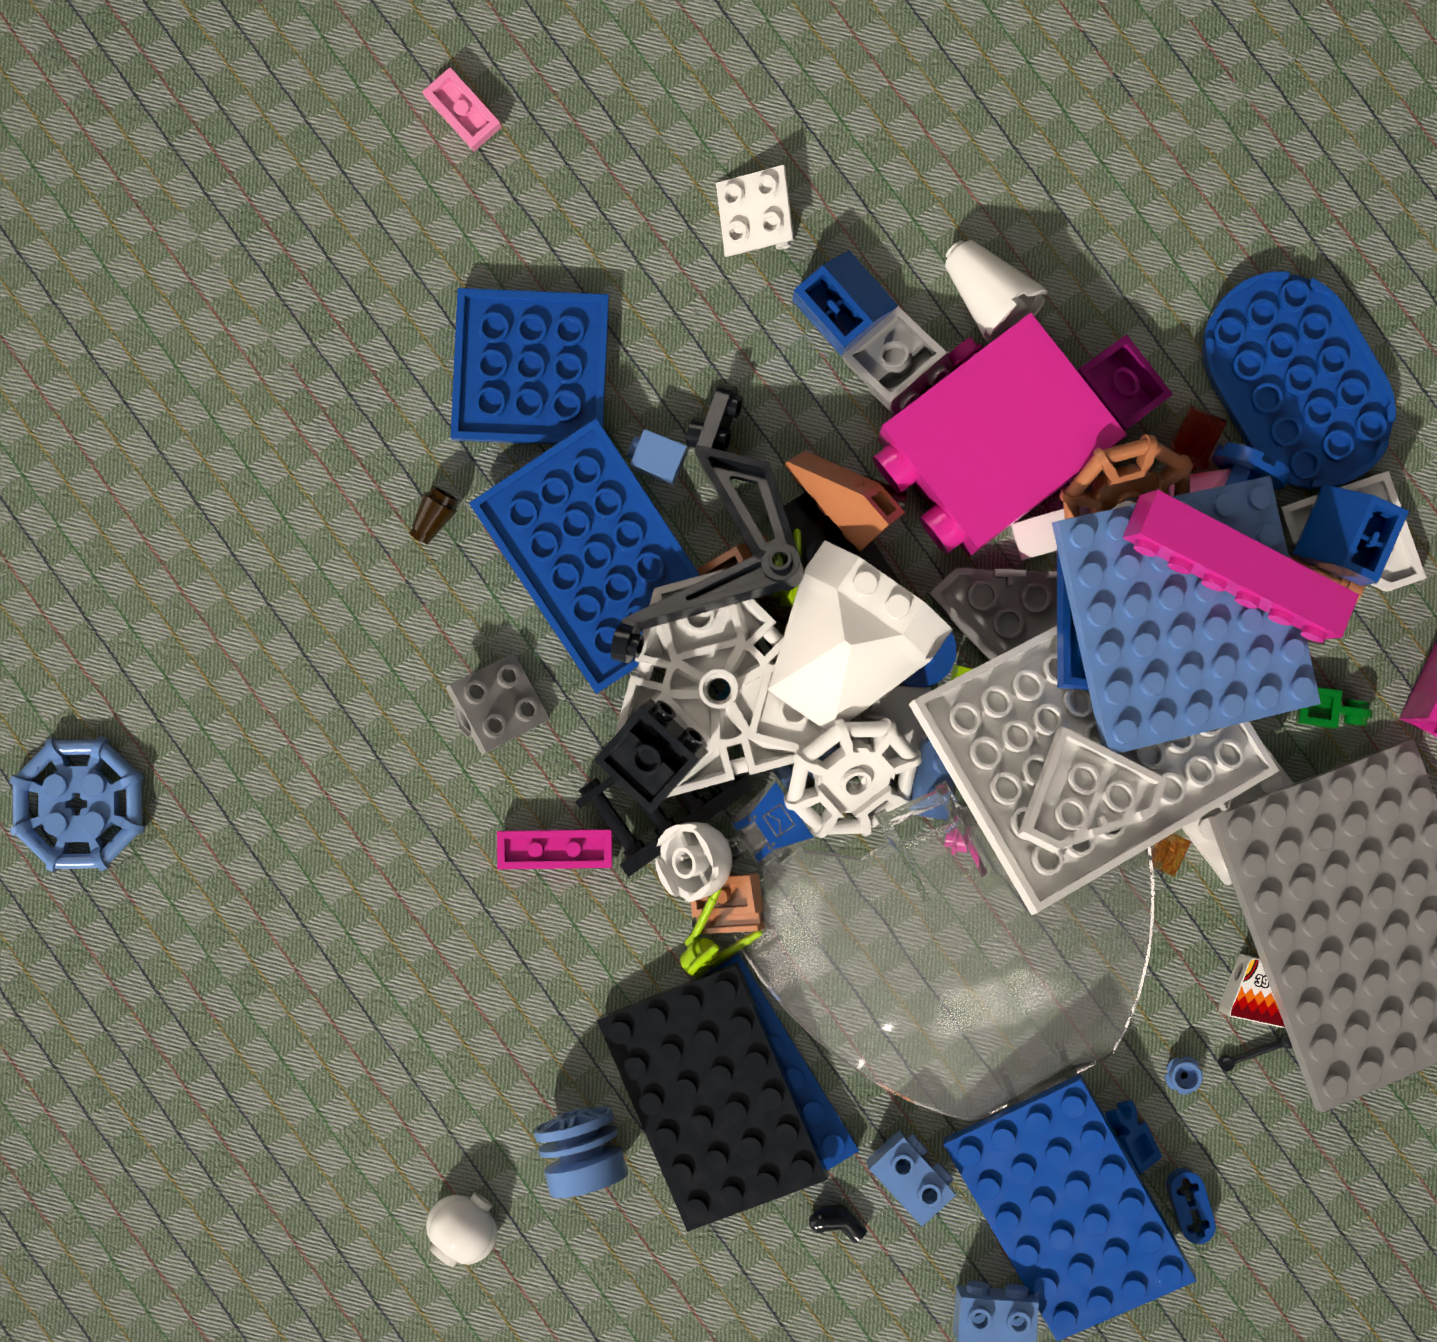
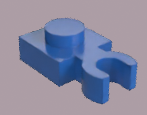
(1134, 1136)

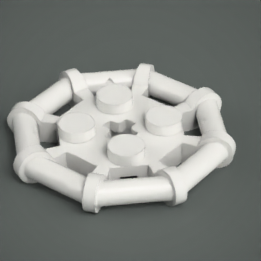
(851, 760)

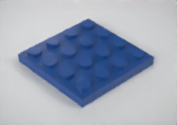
(528, 365)

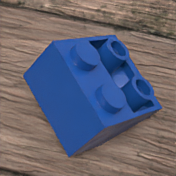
(843, 301)
(1350, 534)

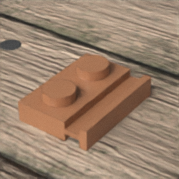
(736, 908)

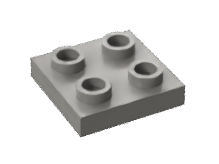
(496, 704)

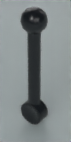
(1227, 1063)

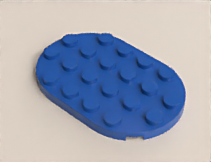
(1299, 379)

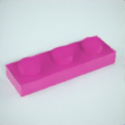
(554, 849)

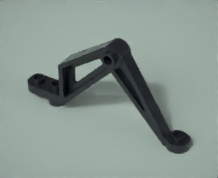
(774, 563)

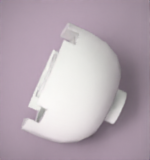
(693, 860)

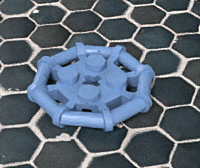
(55, 809)

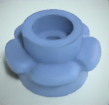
(1192, 1080)

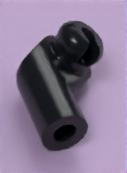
(837, 1218)

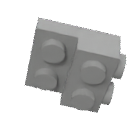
(897, 361)

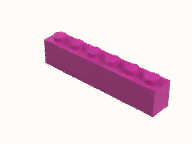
(1239, 566)

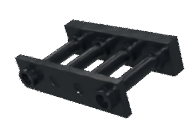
(698, 810)

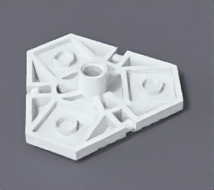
(722, 648)

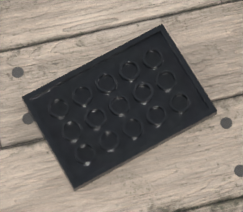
(713, 1097)

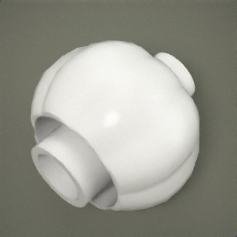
(461, 1229)

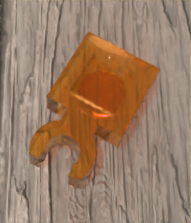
(1169, 854)

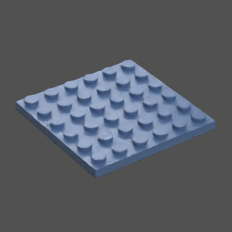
(1163, 647)

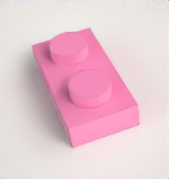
(462, 109)

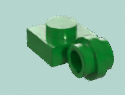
(1328, 712)

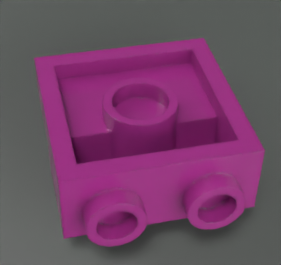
(1125, 382)

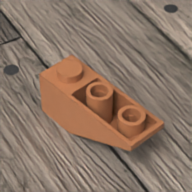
(852, 501)

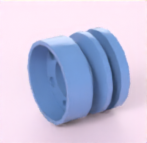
(583, 1160)

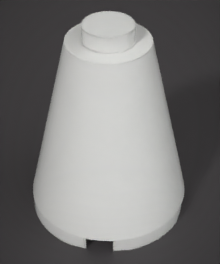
(992, 288)

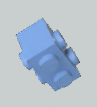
(912, 1176)
(995, 1313)

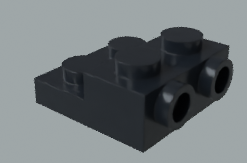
(652, 754)

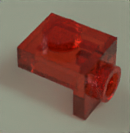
(1198, 436)

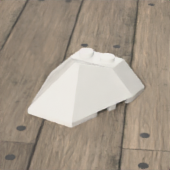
(850, 638)

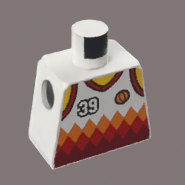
(1249, 994)

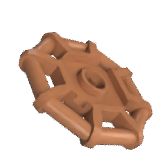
(1126, 481)

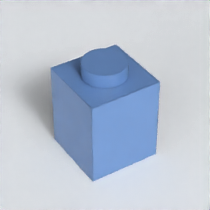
(657, 456)

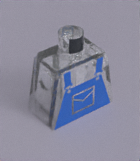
(767, 827)

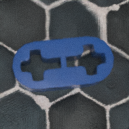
(1198, 1203)

